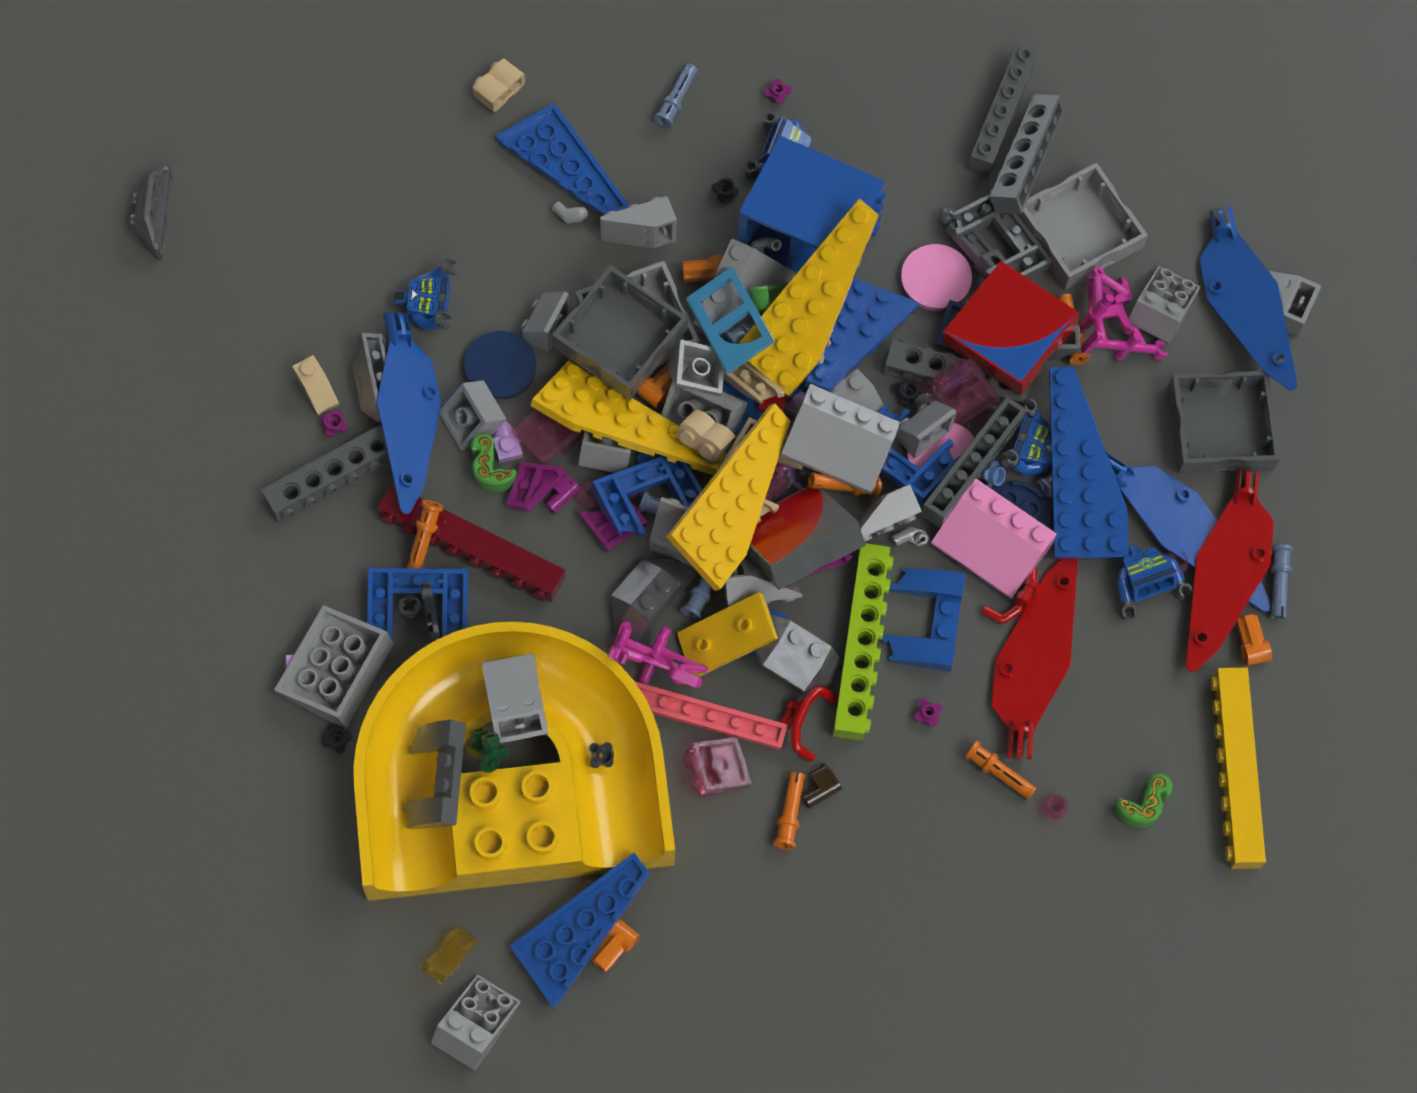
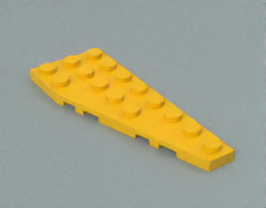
(809, 305)
(590, 405)
(723, 517)

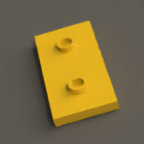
(729, 633)

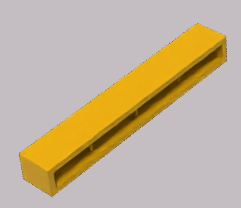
(1239, 768)

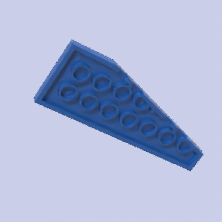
(1085, 493)

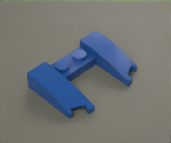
(923, 479)
(613, 490)
(387, 581)
(938, 650)

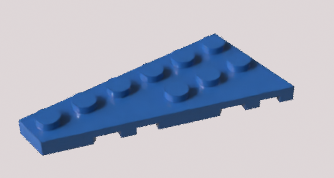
(558, 153)
(860, 328)
(569, 937)

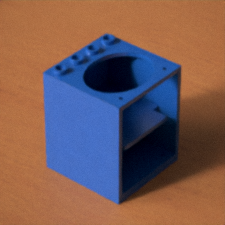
(803, 200)

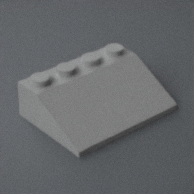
(753, 270)
(840, 438)
(335, 666)

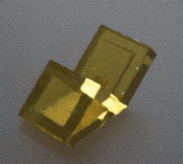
(450, 954)

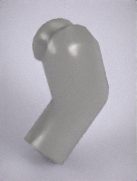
(570, 215)
(766, 242)
(910, 535)

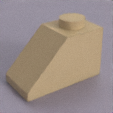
(315, 385)

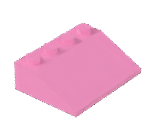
(994, 538)

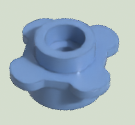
(994, 474)

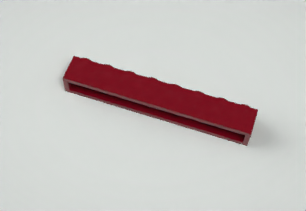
(480, 548)

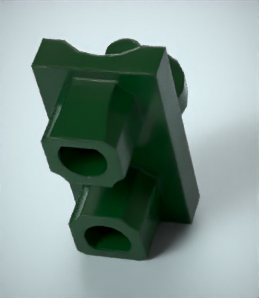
(486, 748)

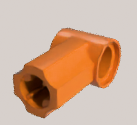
(701, 269)
(656, 390)
(1253, 647)
(617, 942)

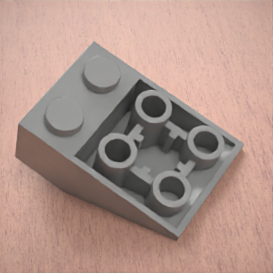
(641, 225)
(1297, 299)
(1163, 304)
(893, 507)
(667, 516)
(749, 580)
(515, 698)
(475, 1022)

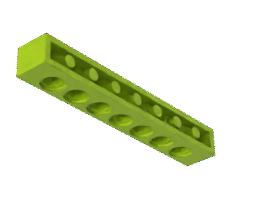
(845, 724)

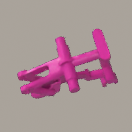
(1113, 306)
(657, 656)

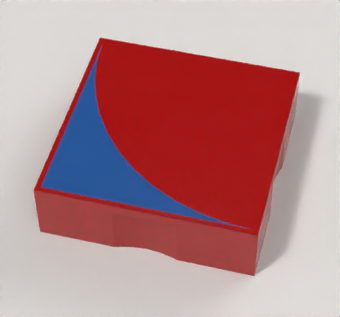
(1011, 327)

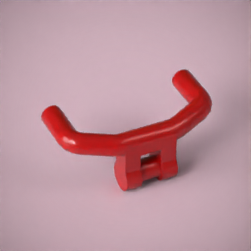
(1023, 599)
(795, 716)

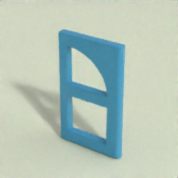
(729, 354)

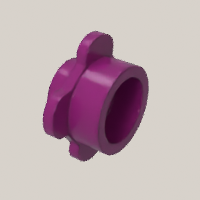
(777, 97)
(331, 417)
(923, 717)

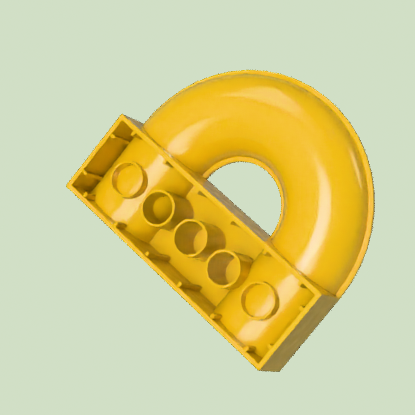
(517, 819)

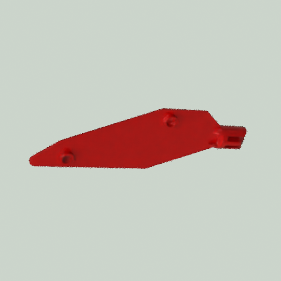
(1229, 569)
(1036, 656)

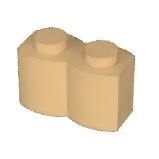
(498, 85)
(705, 435)

